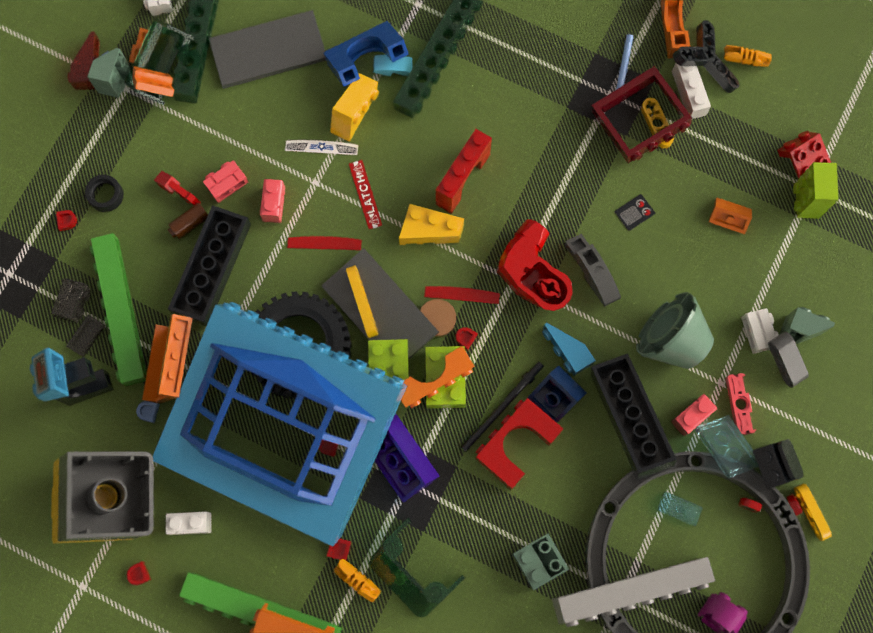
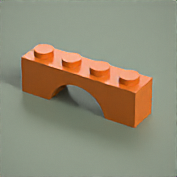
(674, 30)
(457, 364)

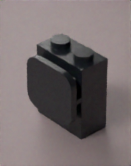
(778, 463)

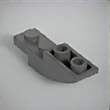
(594, 268)

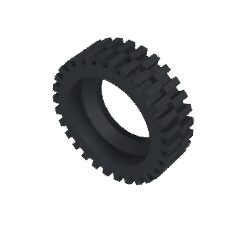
(313, 307)

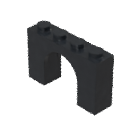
(84, 382)

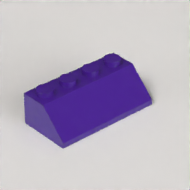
(404, 462)

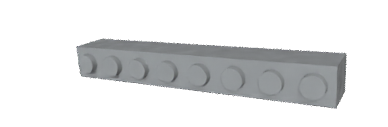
(633, 590)

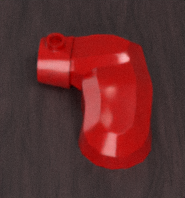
(530, 274)

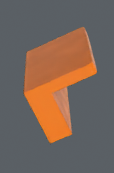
(731, 216)

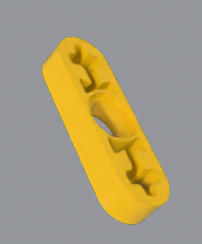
(658, 114)
(812, 512)

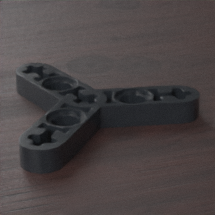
(705, 56)

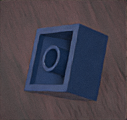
(557, 394)

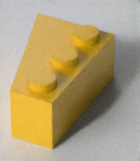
(353, 106)
(430, 226)

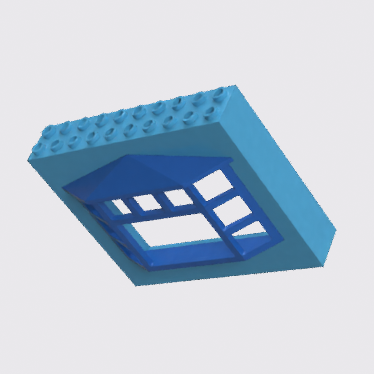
(311, 373)

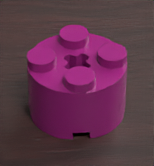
(722, 614)

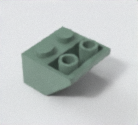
(109, 73)
(805, 325)
(540, 561)

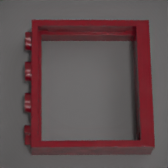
(625, 92)

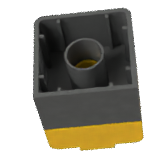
(102, 496)

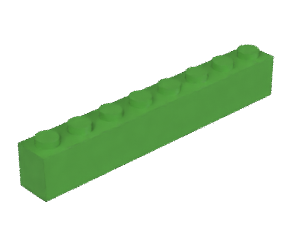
(119, 310)
(239, 603)

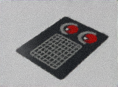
(635, 212)

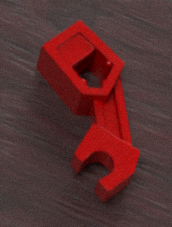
(171, 185)

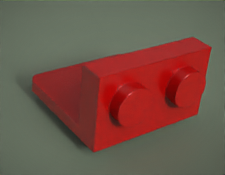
(804, 151)

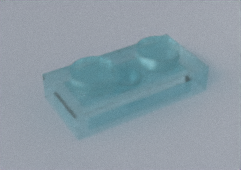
(680, 508)

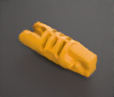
(747, 56)
(357, 580)

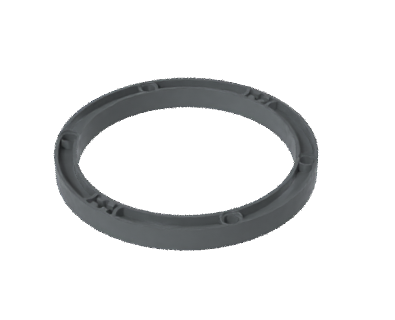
(792, 537)

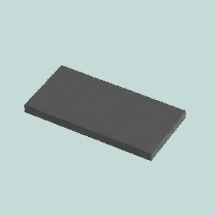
(267, 49)
(391, 308)

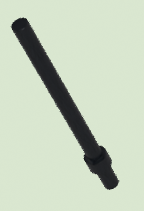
(527, 379)

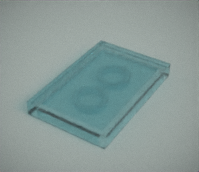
(727, 446)

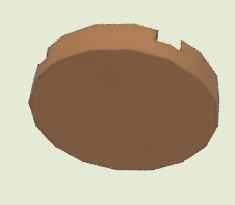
(441, 315)

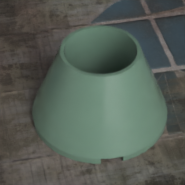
(676, 333)

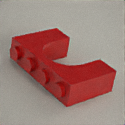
(472, 155)
(528, 417)

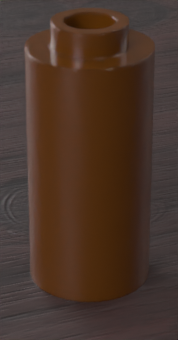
(187, 221)

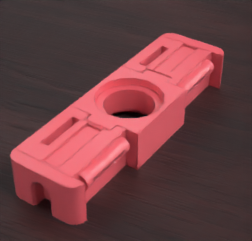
(737, 391)

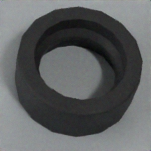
(97, 181)

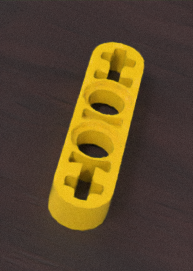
(362, 301)

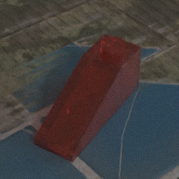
(82, 63)

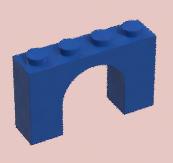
(379, 38)

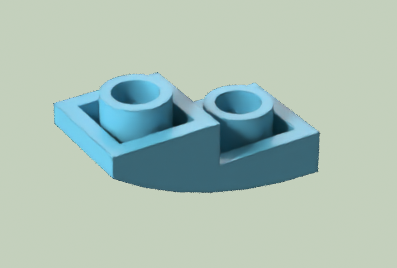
(384, 66)

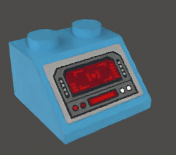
(49, 375)

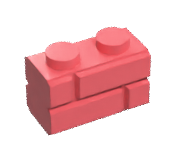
(225, 181)
(272, 200)
(694, 415)

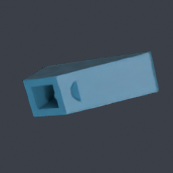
(572, 351)

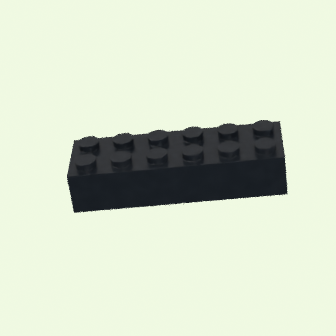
(210, 265)
(633, 416)

